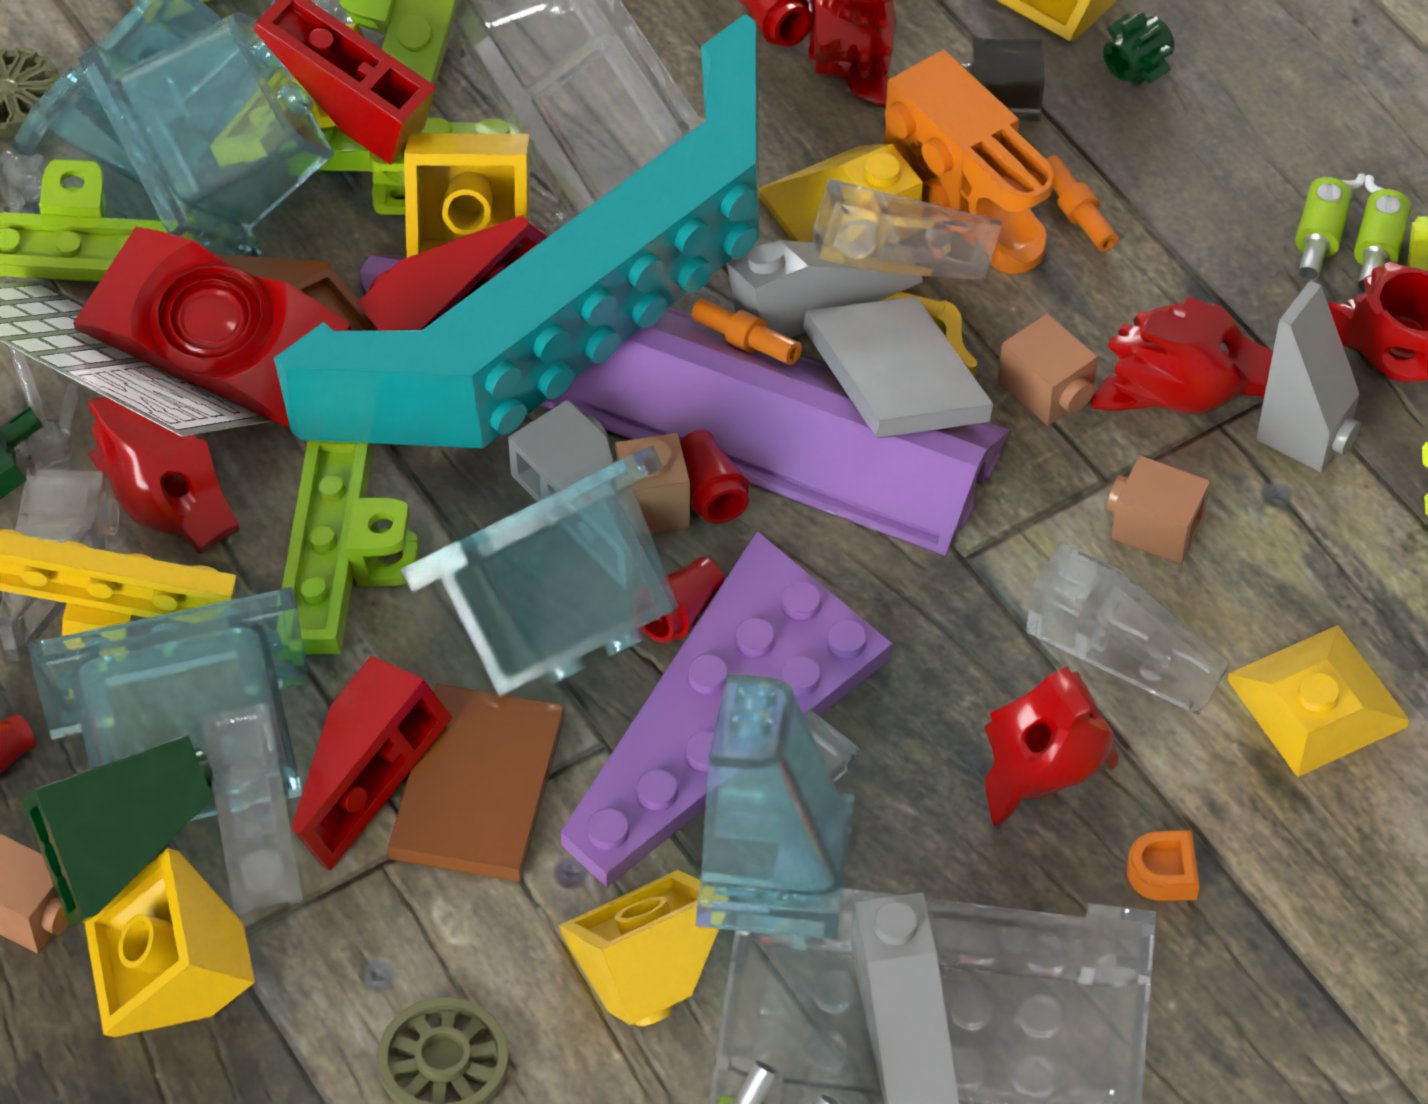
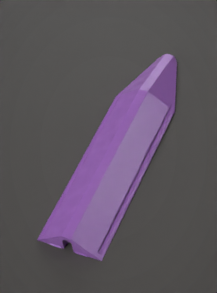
(782, 427)

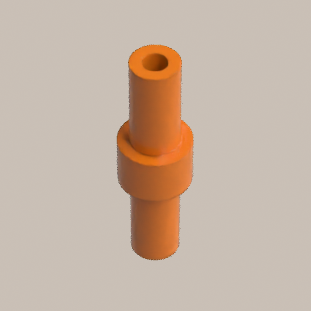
(1081, 206)
(746, 331)

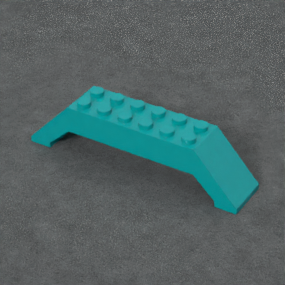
(559, 302)

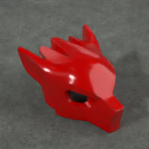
(855, 43)
(1389, 322)
(1178, 364)
(160, 476)
(1045, 743)

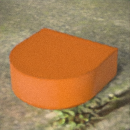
(1164, 866)

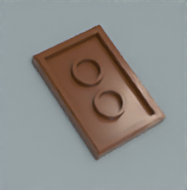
(479, 785)

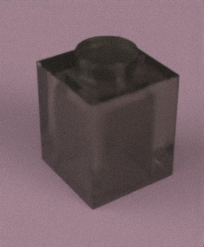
(1011, 73)

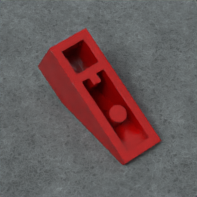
(348, 76)
(438, 279)
(363, 754)

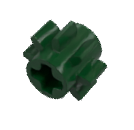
(1138, 48)

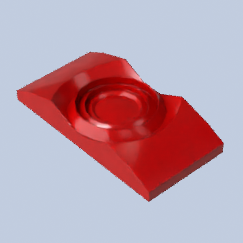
(201, 318)

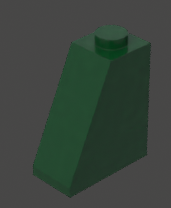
(114, 820)

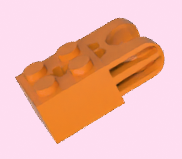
(970, 154)

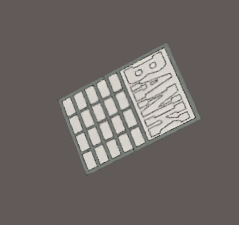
(41, 326)

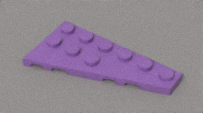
(760, 623)

